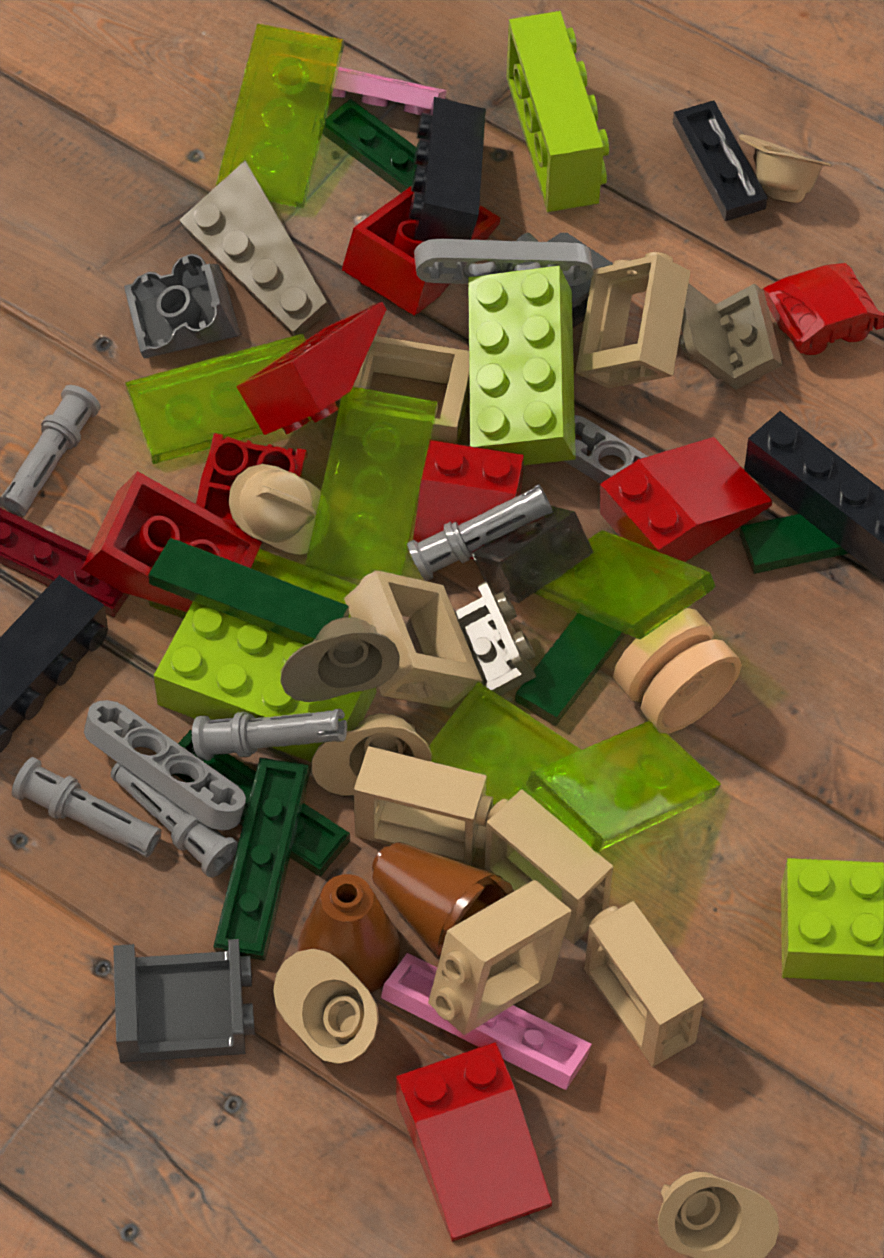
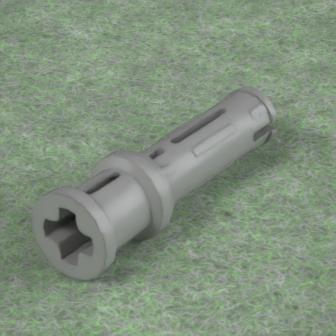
(59, 434)
(459, 541)
(246, 733)
(66, 799)
(187, 832)

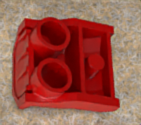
(822, 308)
(230, 458)

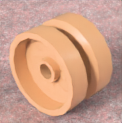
(677, 671)

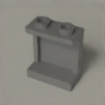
(181, 1004)

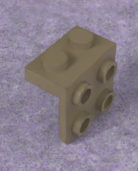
(730, 337)

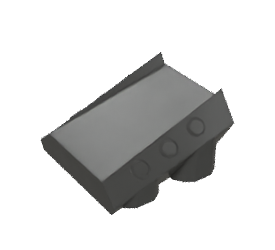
(181, 307)

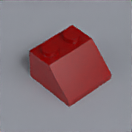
(463, 484)

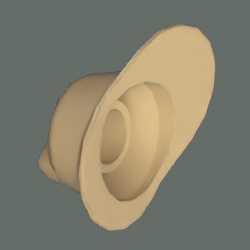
(782, 171)
(275, 507)
(339, 763)
(326, 1005)
(716, 1218)

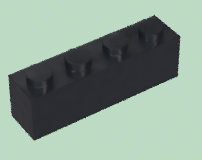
(447, 171)
(820, 488)
(44, 650)

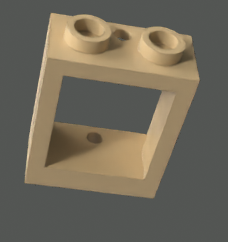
(601, 348)
(429, 364)
(446, 667)
(421, 805)
(532, 844)
(499, 956)
(642, 982)

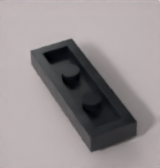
(719, 160)

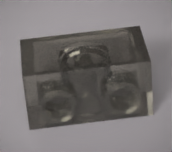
(533, 554)

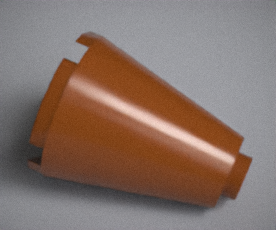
(434, 890)
(354, 929)

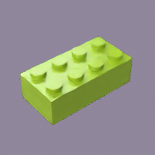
(556, 111)
(522, 364)
(234, 666)
(833, 920)

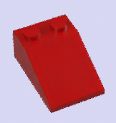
(384, 259)
(312, 374)
(681, 499)
(138, 529)
(472, 1141)

